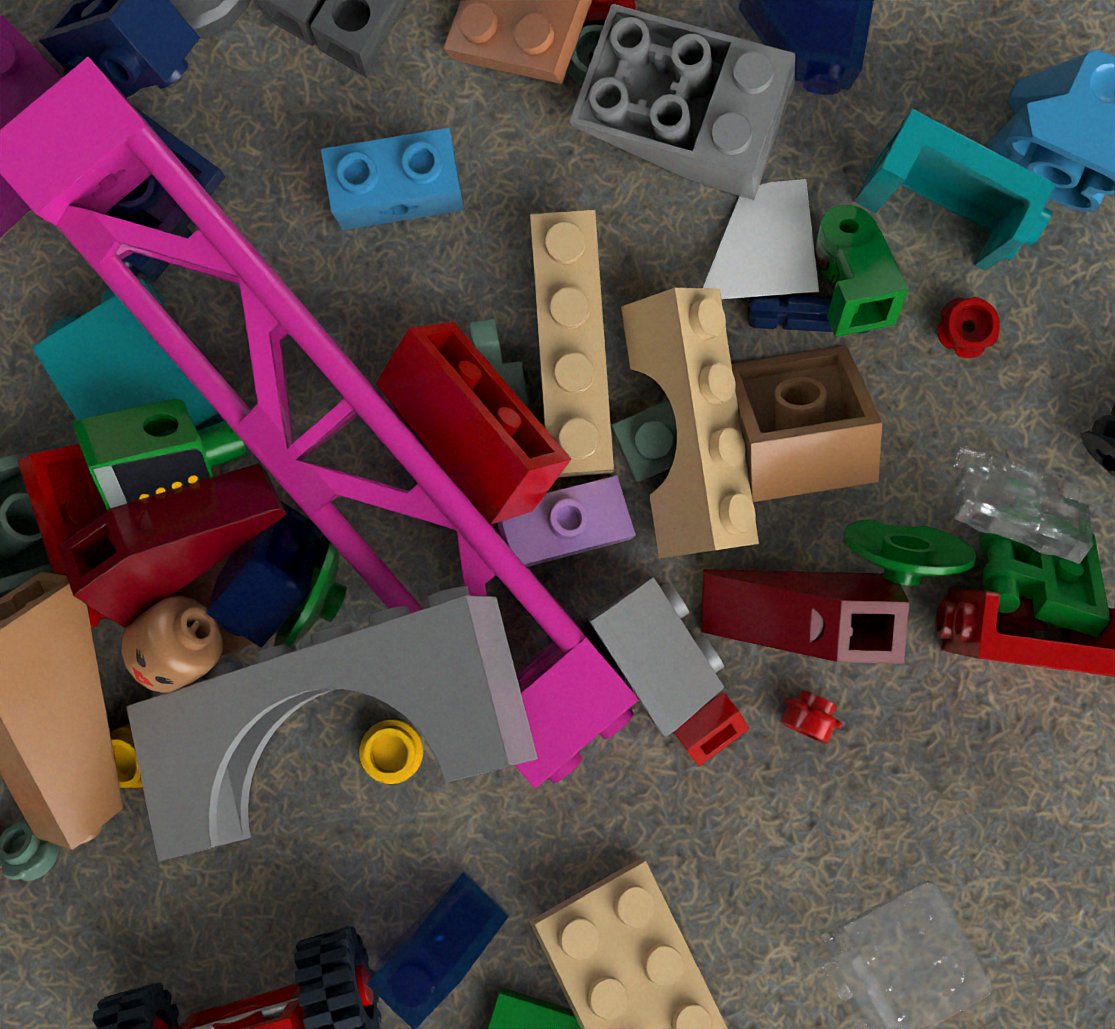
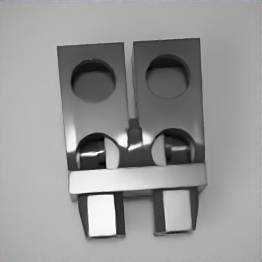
(341, 28)

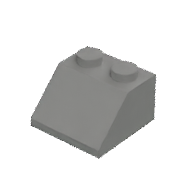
(658, 654)

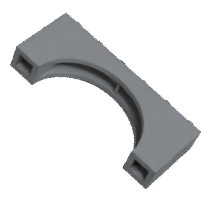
(435, 666)

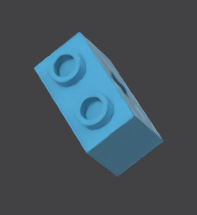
(393, 179)

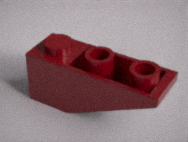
(166, 541)
(809, 613)

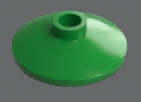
(909, 551)
(323, 598)

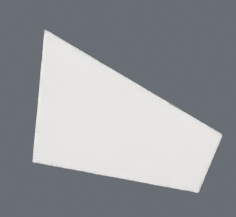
(767, 245)

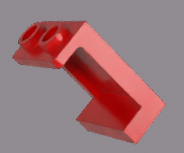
(969, 629)

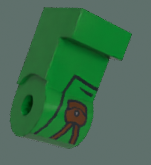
(860, 270)

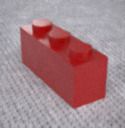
(472, 421)

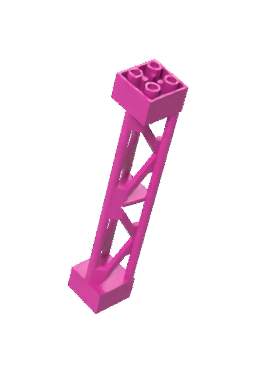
(85, 152)

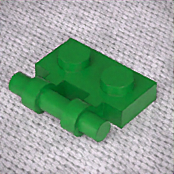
(1060, 589)

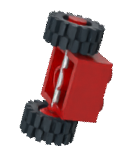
(327, 995)

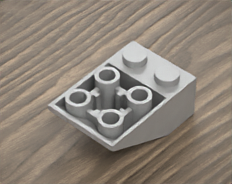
(686, 98)

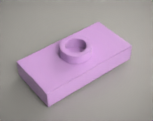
(570, 523)

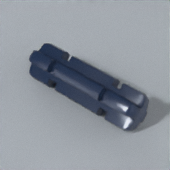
(793, 312)

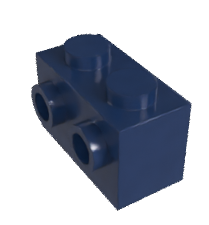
(127, 40)

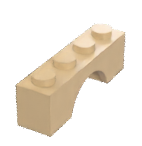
(572, 339)
(685, 349)

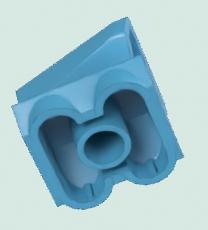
(1065, 129)

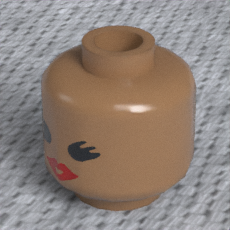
(171, 644)

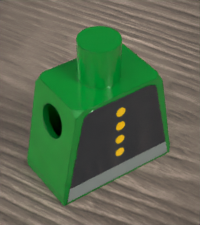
(152, 450)

